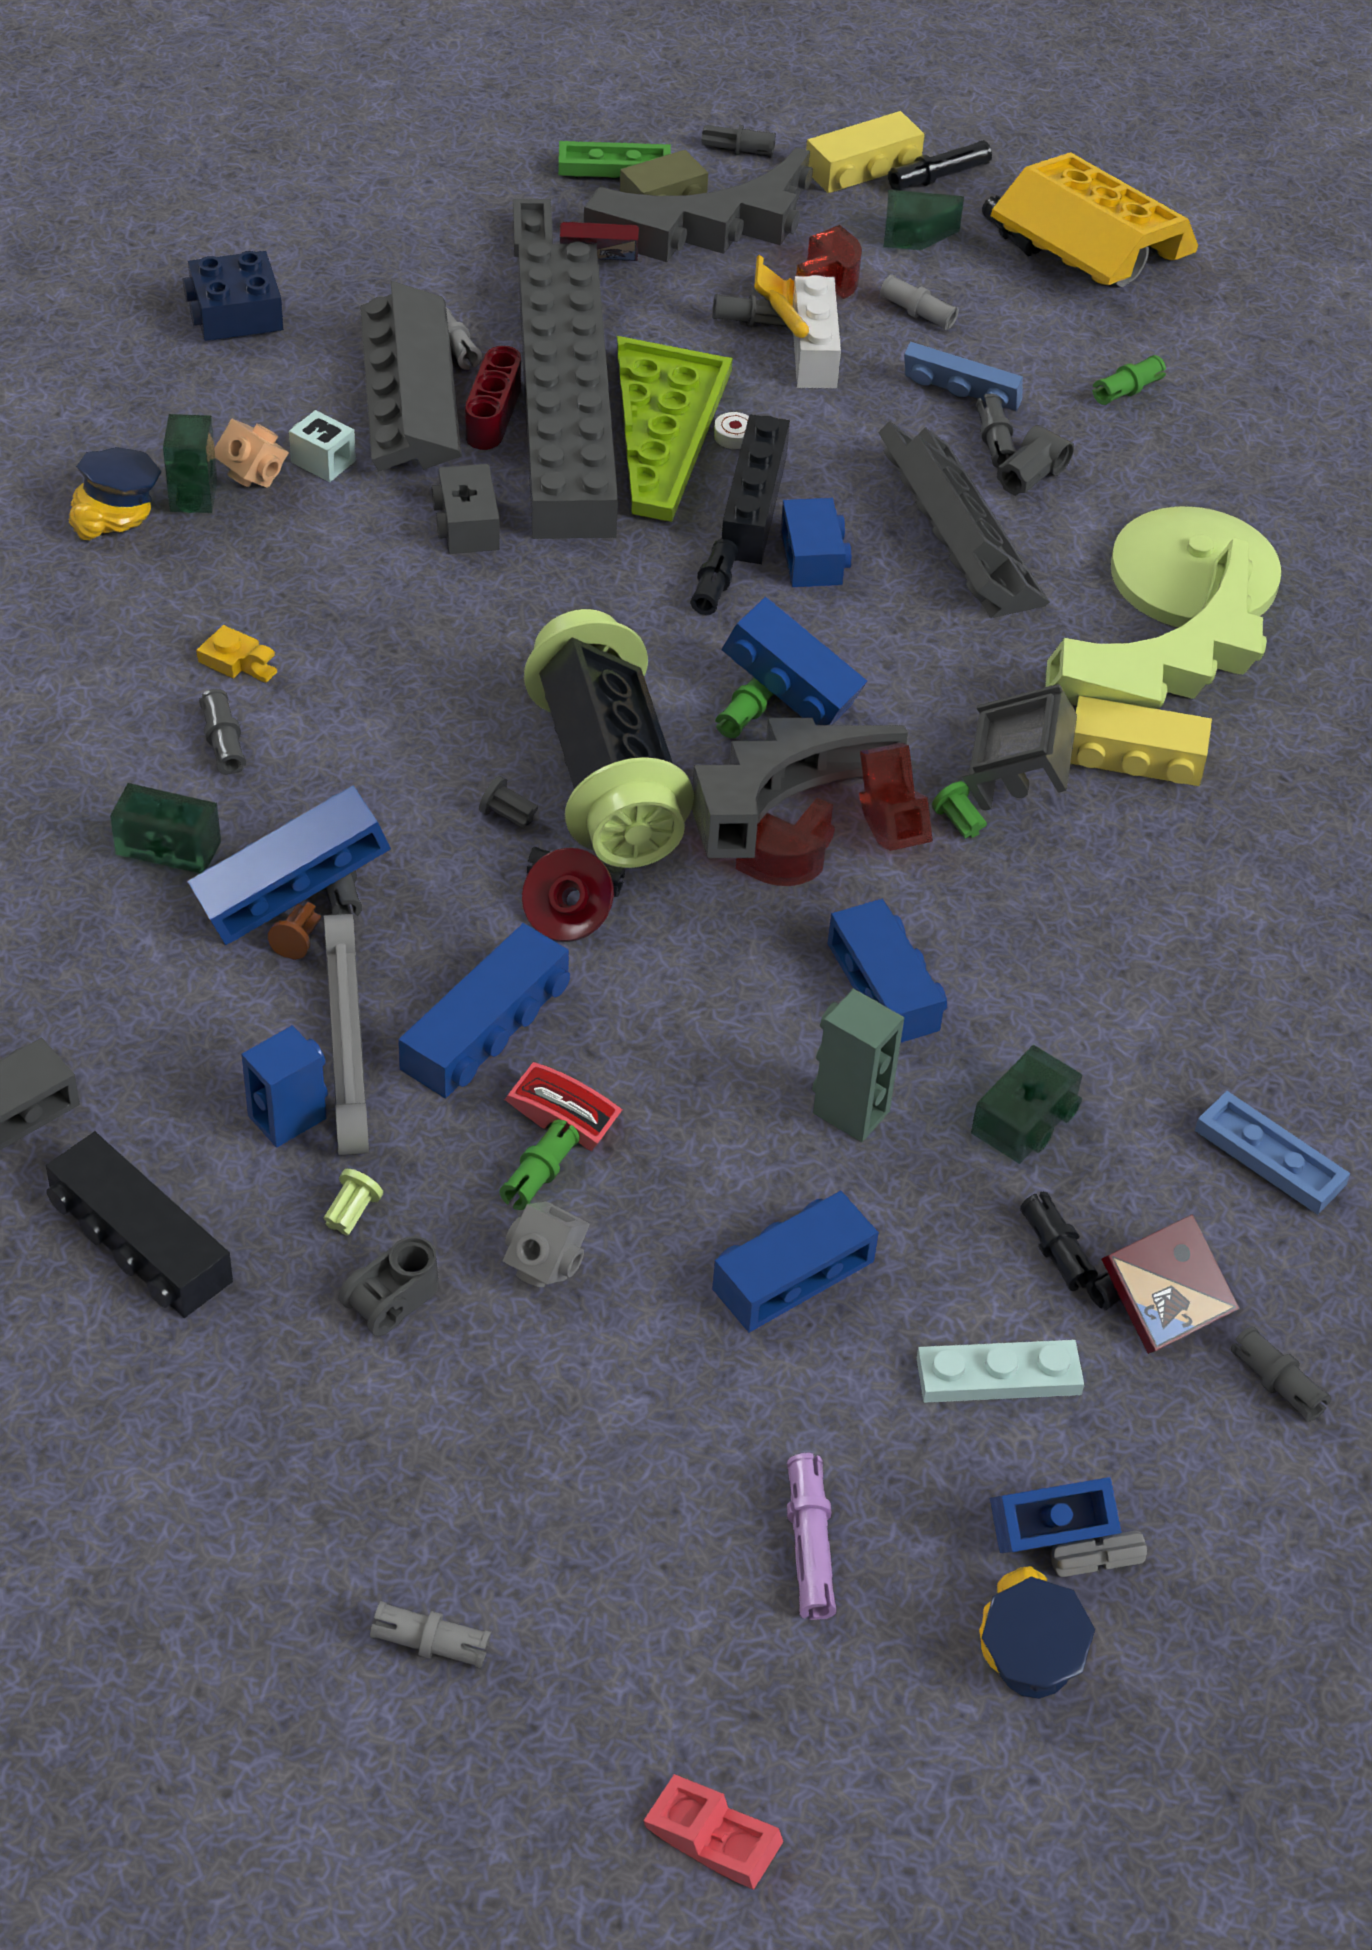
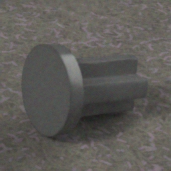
(507, 803)

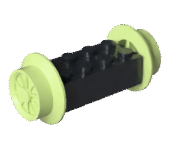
(626, 789)

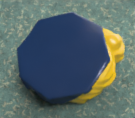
(112, 492)
(1035, 1633)

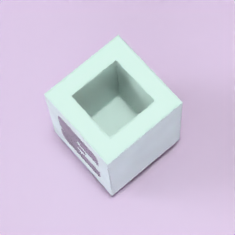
(322, 445)

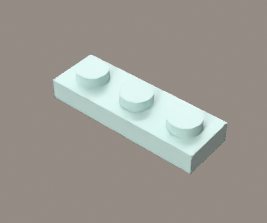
(999, 1371)

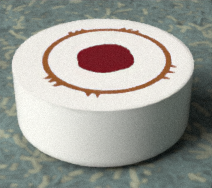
(730, 429)

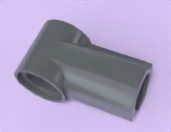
(1039, 454)

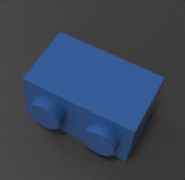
(814, 542)
(285, 1085)
(1055, 1515)

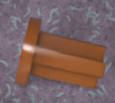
(291, 936)

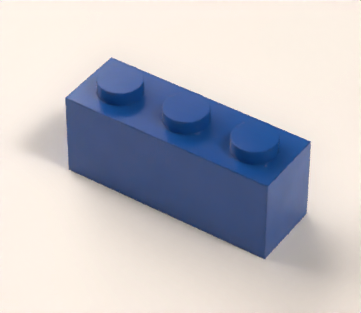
(793, 664)
(886, 967)
(794, 1260)

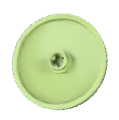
(1169, 556)

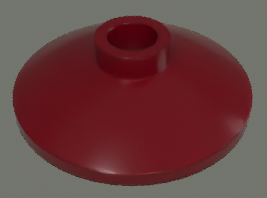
(550, 884)

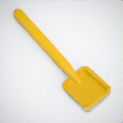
(780, 295)

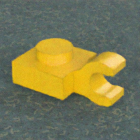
(234, 652)

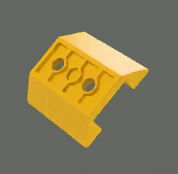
(1091, 218)

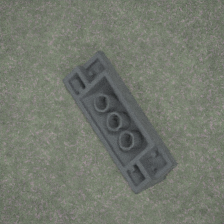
(409, 379)
(963, 522)

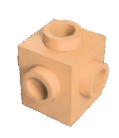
(250, 453)

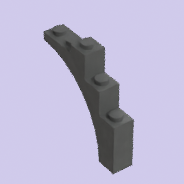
(710, 220)
(764, 773)

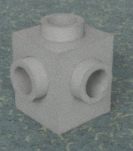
(545, 1244)

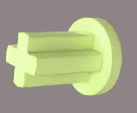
(351, 1200)

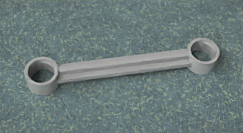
(346, 1035)

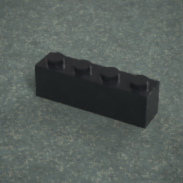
(756, 486)
(138, 1225)

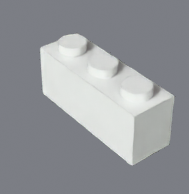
(819, 352)

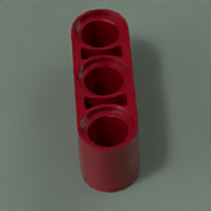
(493, 397)

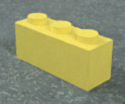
(864, 151)
(1140, 741)

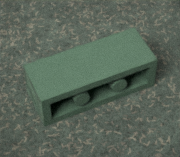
(857, 1064)

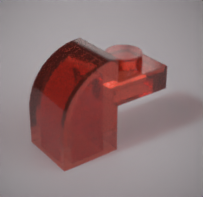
(834, 255)
(889, 803)
(791, 852)

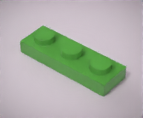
(605, 158)

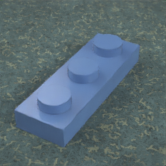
(962, 375)
(1272, 1152)

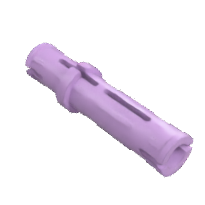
(809, 1516)

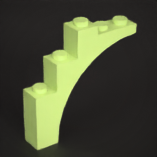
(1178, 661)

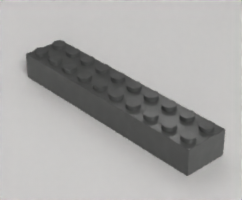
(566, 393)

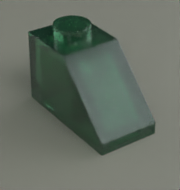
(920, 219)

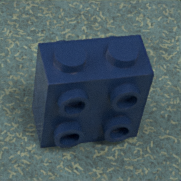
(233, 295)

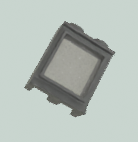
(1019, 737)

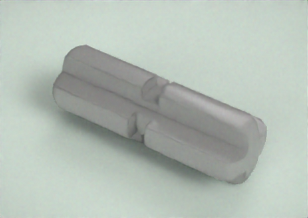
(1111, 1552)

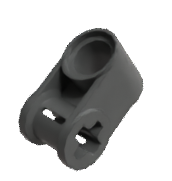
(386, 1290)

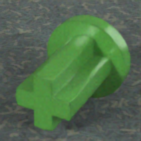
(955, 804)

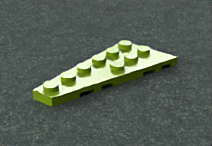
(666, 415)

